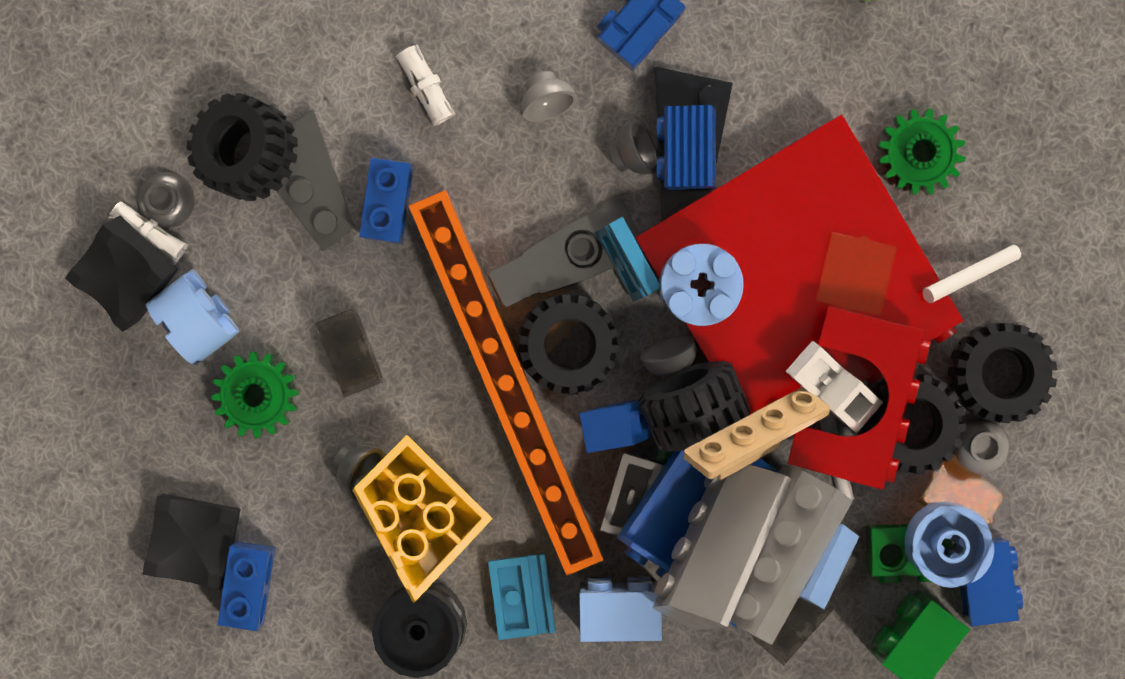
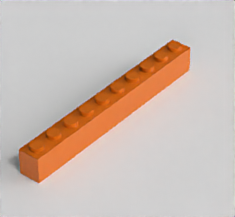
(506, 382)

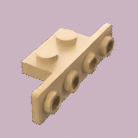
(755, 434)

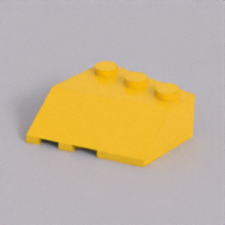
(418, 514)

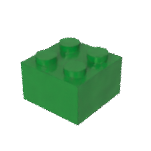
(918, 638)

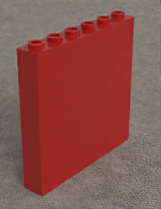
(779, 231)

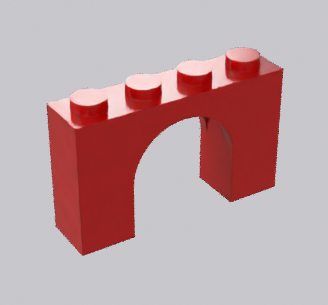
(895, 352)

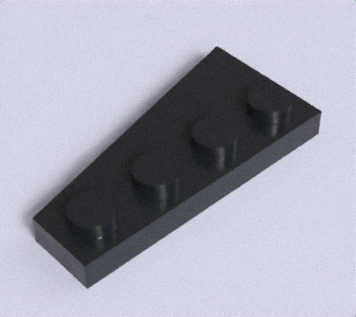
(687, 89)

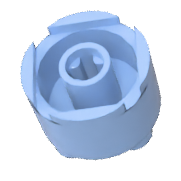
(716, 302)
(192, 318)
(949, 567)

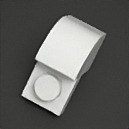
(826, 379)

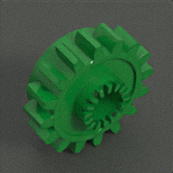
(941, 146)
(235, 400)

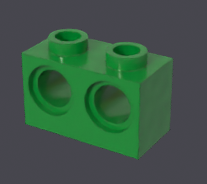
(880, 535)

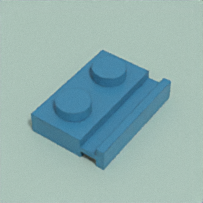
(628, 259)
(521, 596)

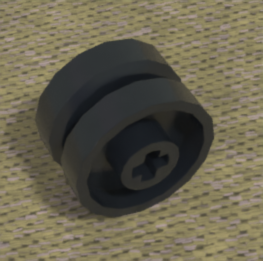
(415, 652)

